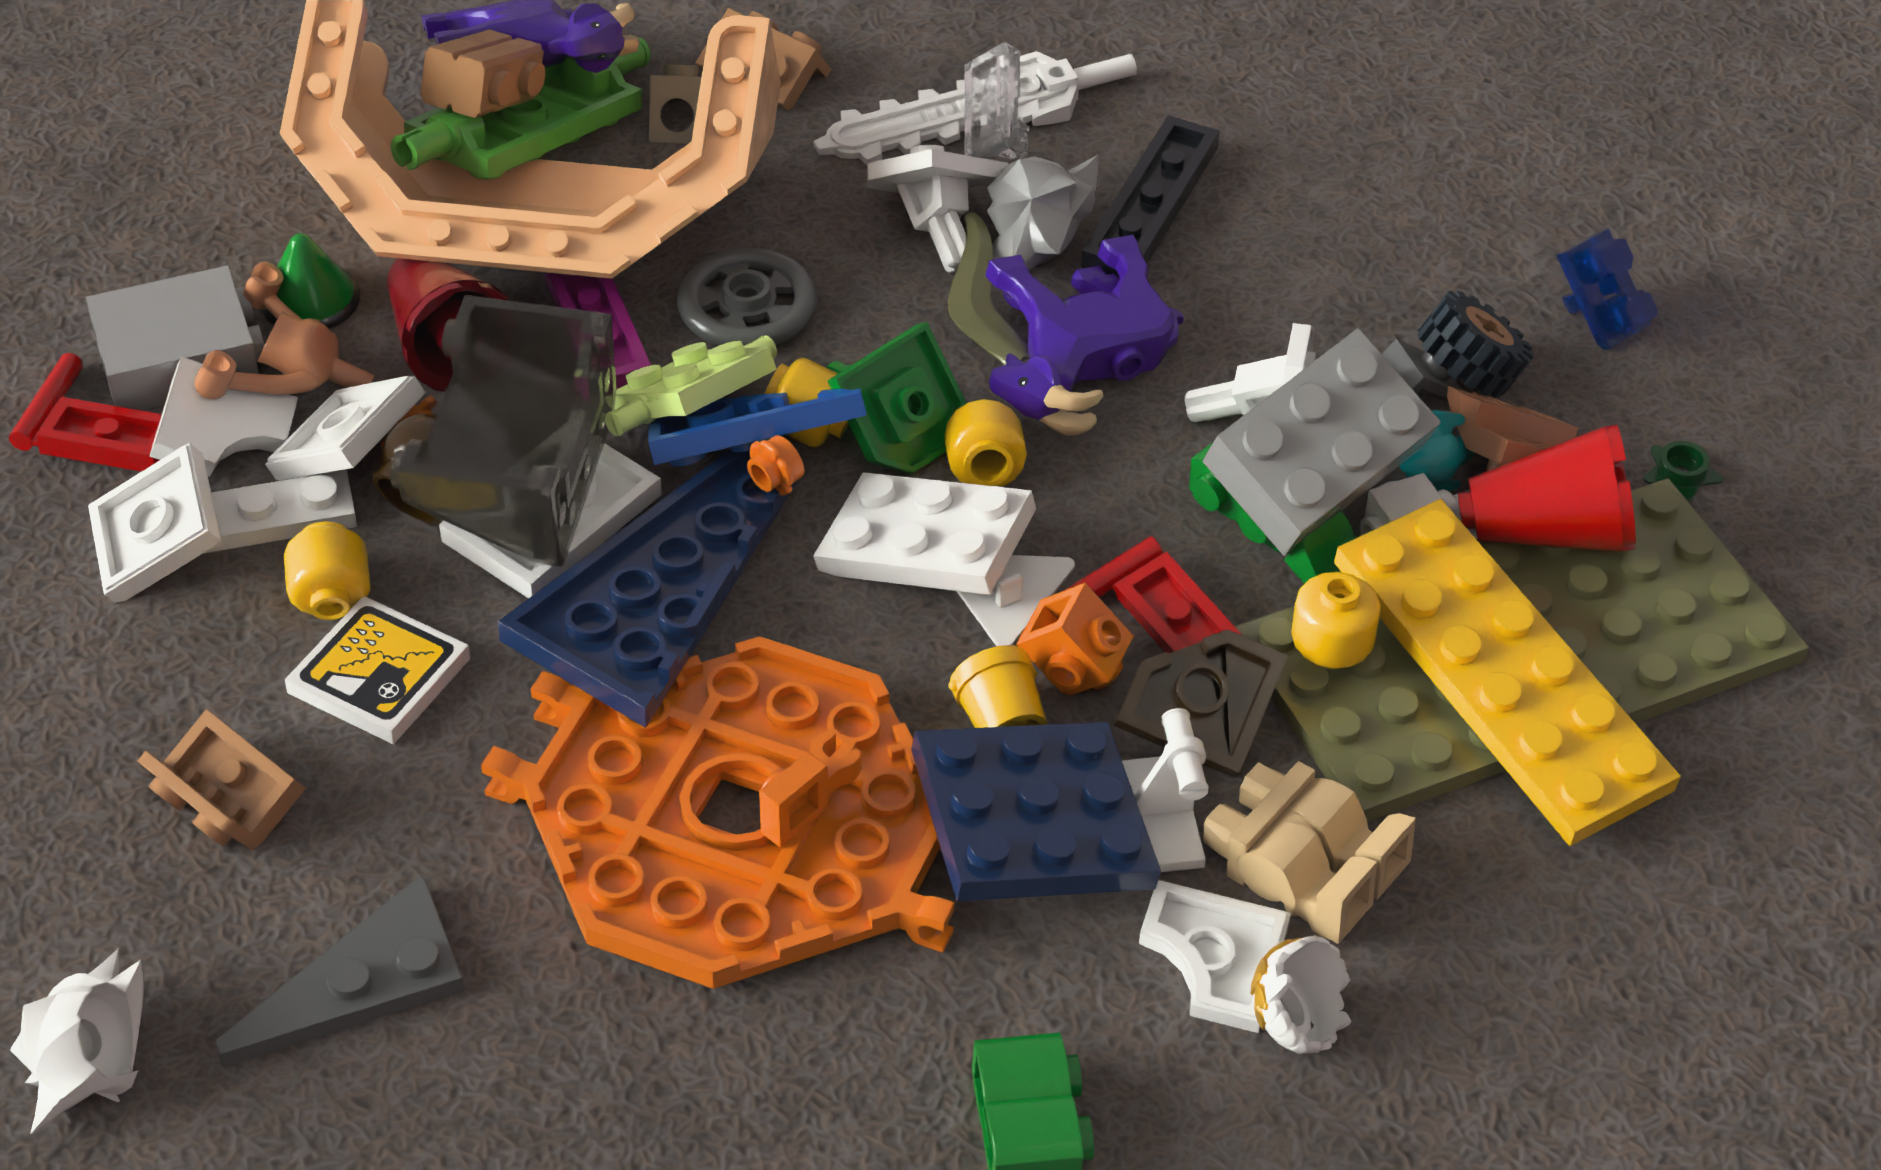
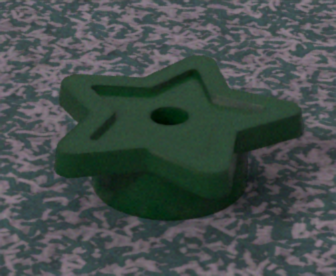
(1684, 455)

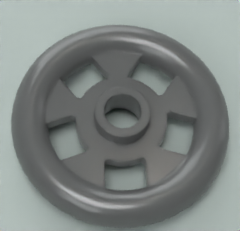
(746, 296)

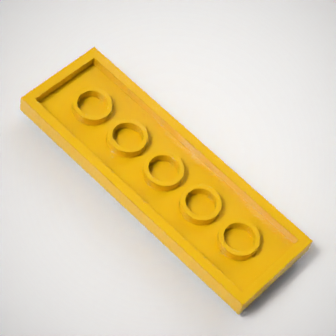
(1508, 672)

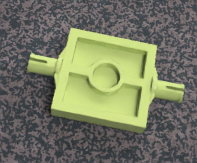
(689, 382)

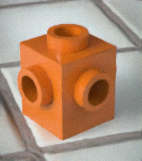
(1076, 640)

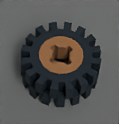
(1475, 344)

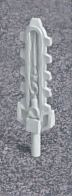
(1046, 98)

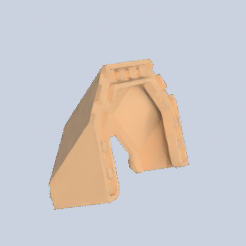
(541, 211)

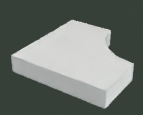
(220, 425)
(1214, 946)

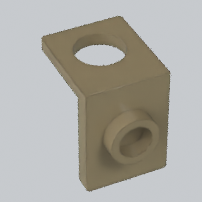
(680, 83)

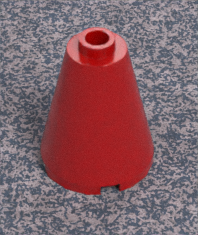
(1557, 497)

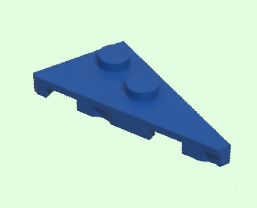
(743, 420)

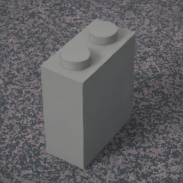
(155, 323)

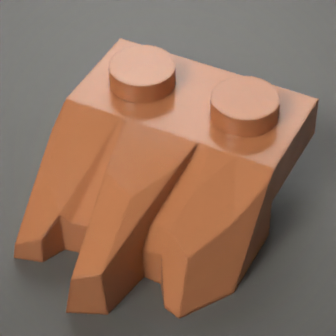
(1505, 430)

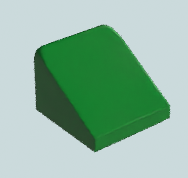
(1318, 549)

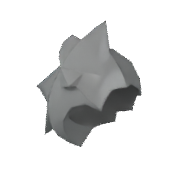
(1040, 207)

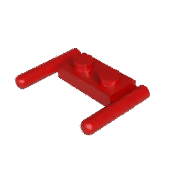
(84, 428)
(1159, 596)

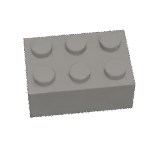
(1320, 441)

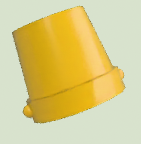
(998, 688)

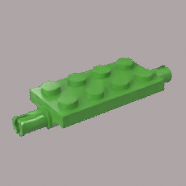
(562, 112)

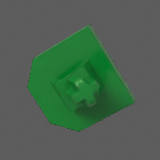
(906, 400)

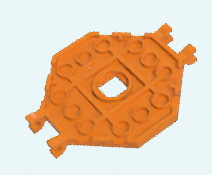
(715, 904)

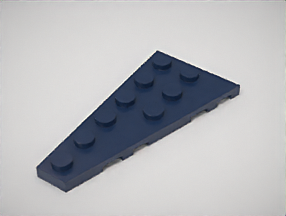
(646, 595)

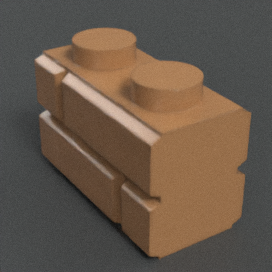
(482, 73)

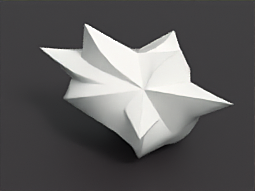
(82, 1038)

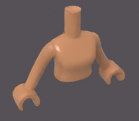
(296, 346)

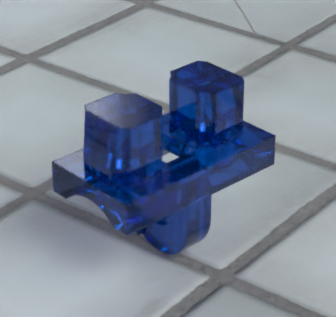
(1600, 269)

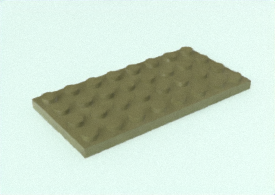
(1645, 621)

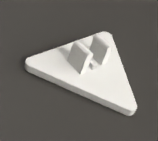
(1017, 595)

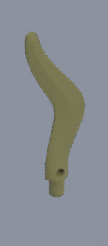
(971, 301)

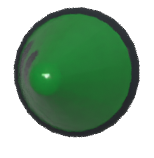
(315, 284)

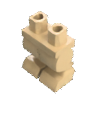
(1309, 847)

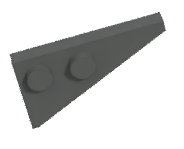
(375, 970)

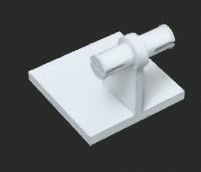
(1167, 792)

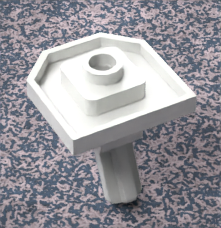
(935, 192)
(1252, 381)

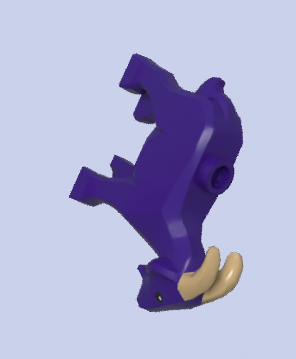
(586, 34)
(1099, 334)

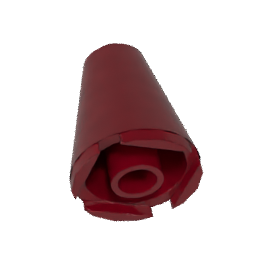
(422, 302)

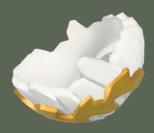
(1298, 986)

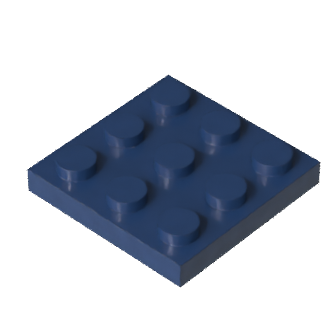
(1034, 811)

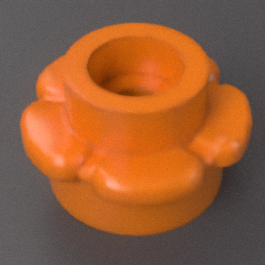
(775, 465)

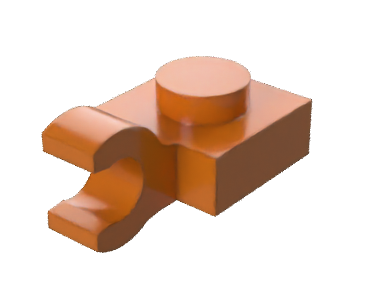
(800, 792)

